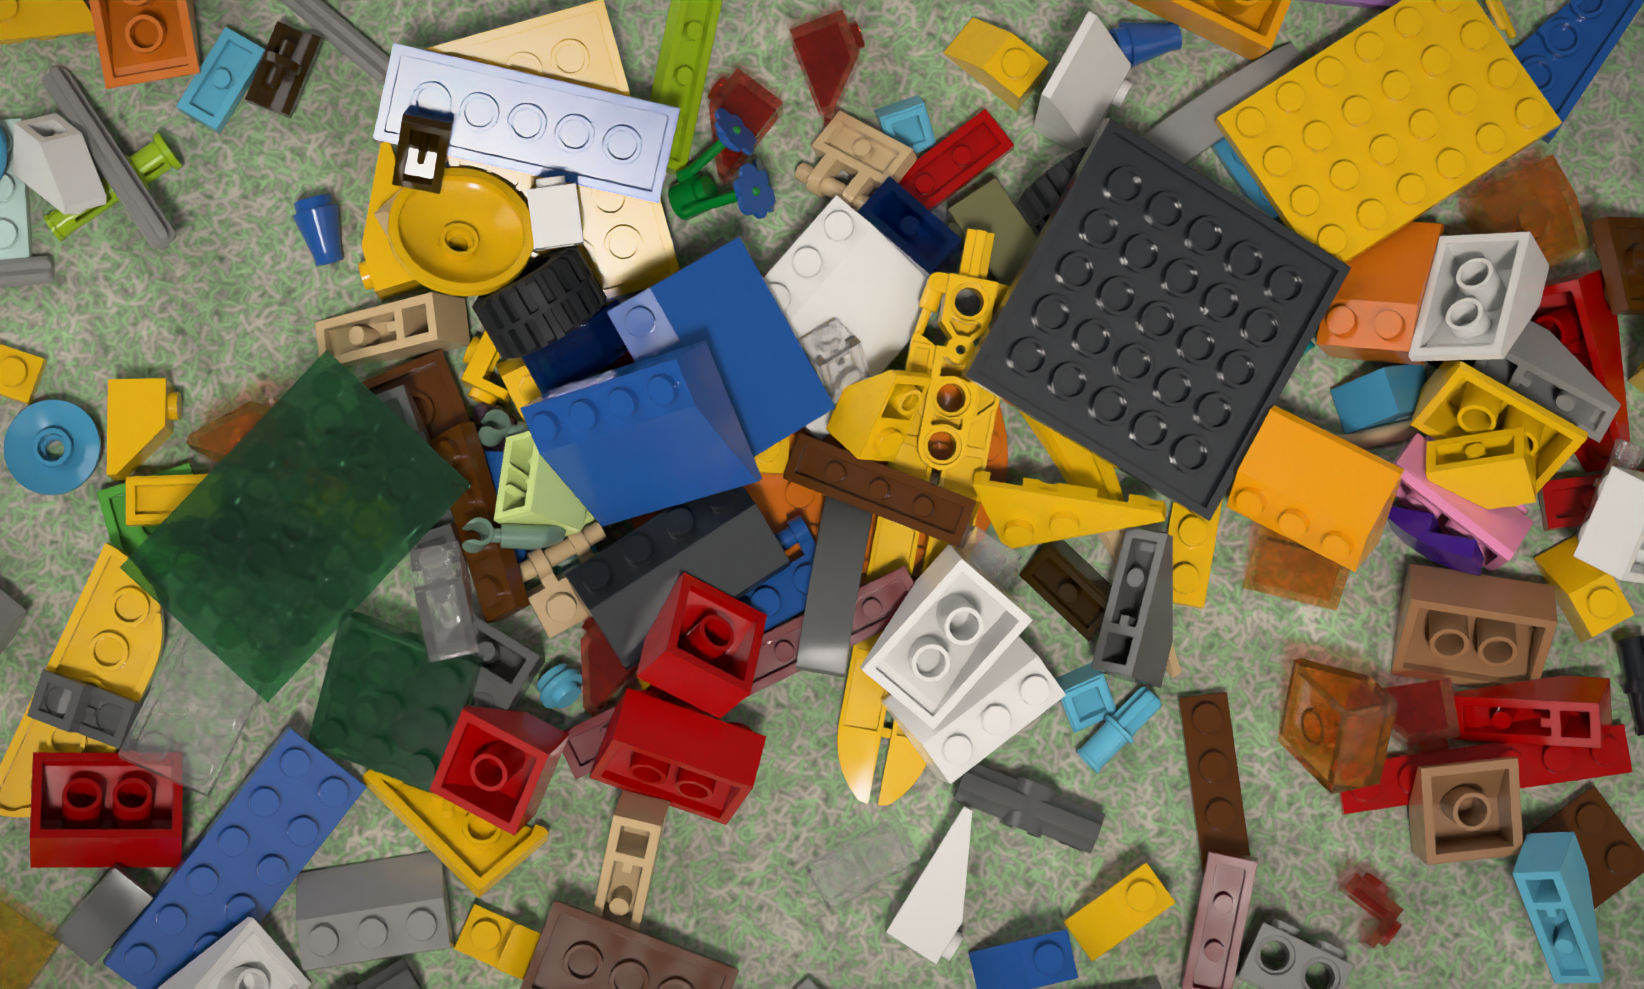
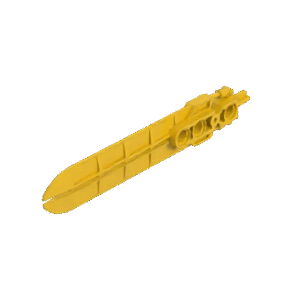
(896, 545)

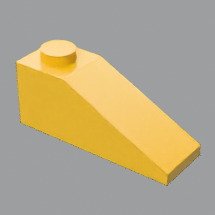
(380, 268)

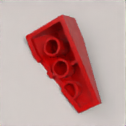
(1583, 322)

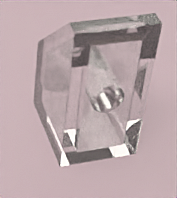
(444, 601)

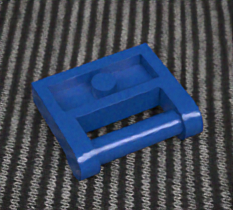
(786, 593)

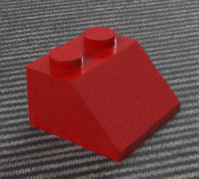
(703, 647)
(499, 765)

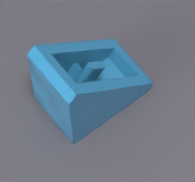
(1378, 397)

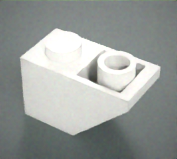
(56, 164)
(554, 214)

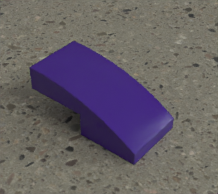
(1425, 536)

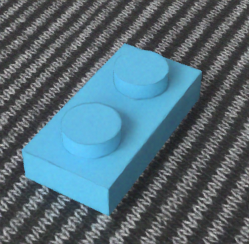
(222, 80)

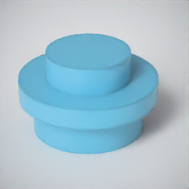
(560, 686)

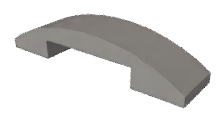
(1193, 126)

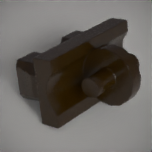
(284, 70)

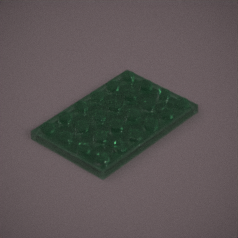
(296, 526)

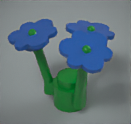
(751, 190)

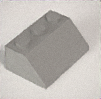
(373, 911)

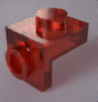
(1371, 896)

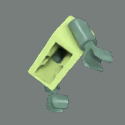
(531, 498)

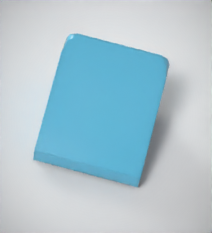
(907, 123)
(1086, 697)

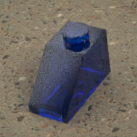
(911, 227)
(577, 353)

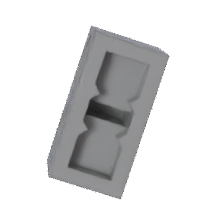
(1297, 959)

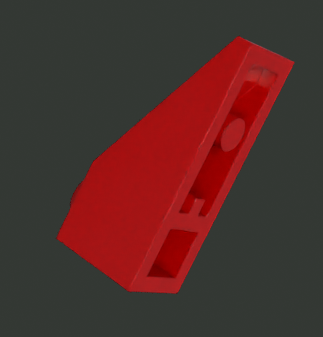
(1538, 712)

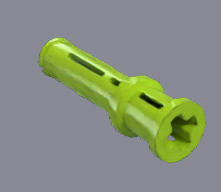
(148, 164)

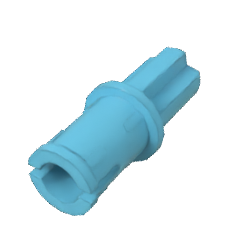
(1119, 729)

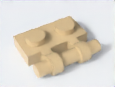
(858, 151)
(554, 598)

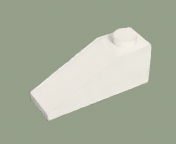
(936, 903)

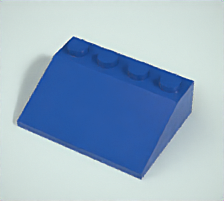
(748, 336)
(644, 435)

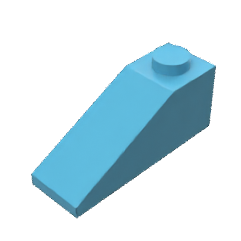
(1560, 905)

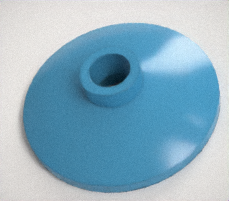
(28, 444)

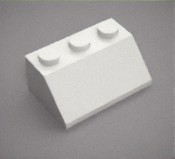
(991, 713)

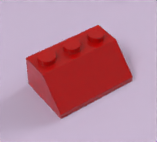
(679, 756)
(102, 813)

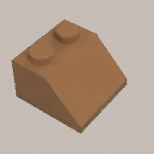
(1466, 811)

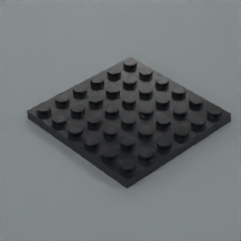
(1156, 320)

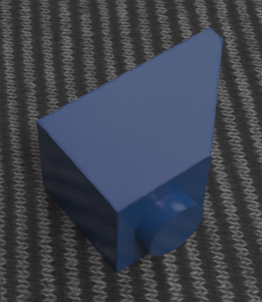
(1025, 963)

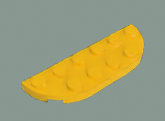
(109, 643)

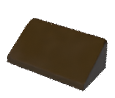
(1069, 586)

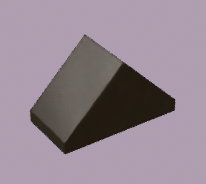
(422, 151)

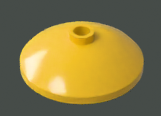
(471, 214)

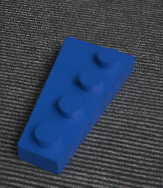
(1572, 48)

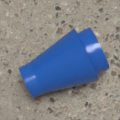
(1146, 40)
(320, 227)

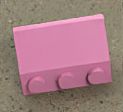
(1496, 530)

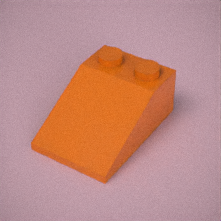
(145, 40)
(1382, 298)

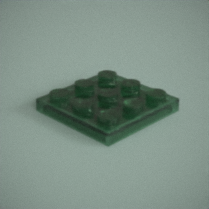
(389, 702)

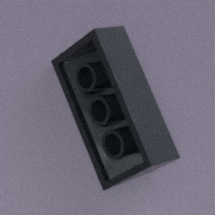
(710, 538)

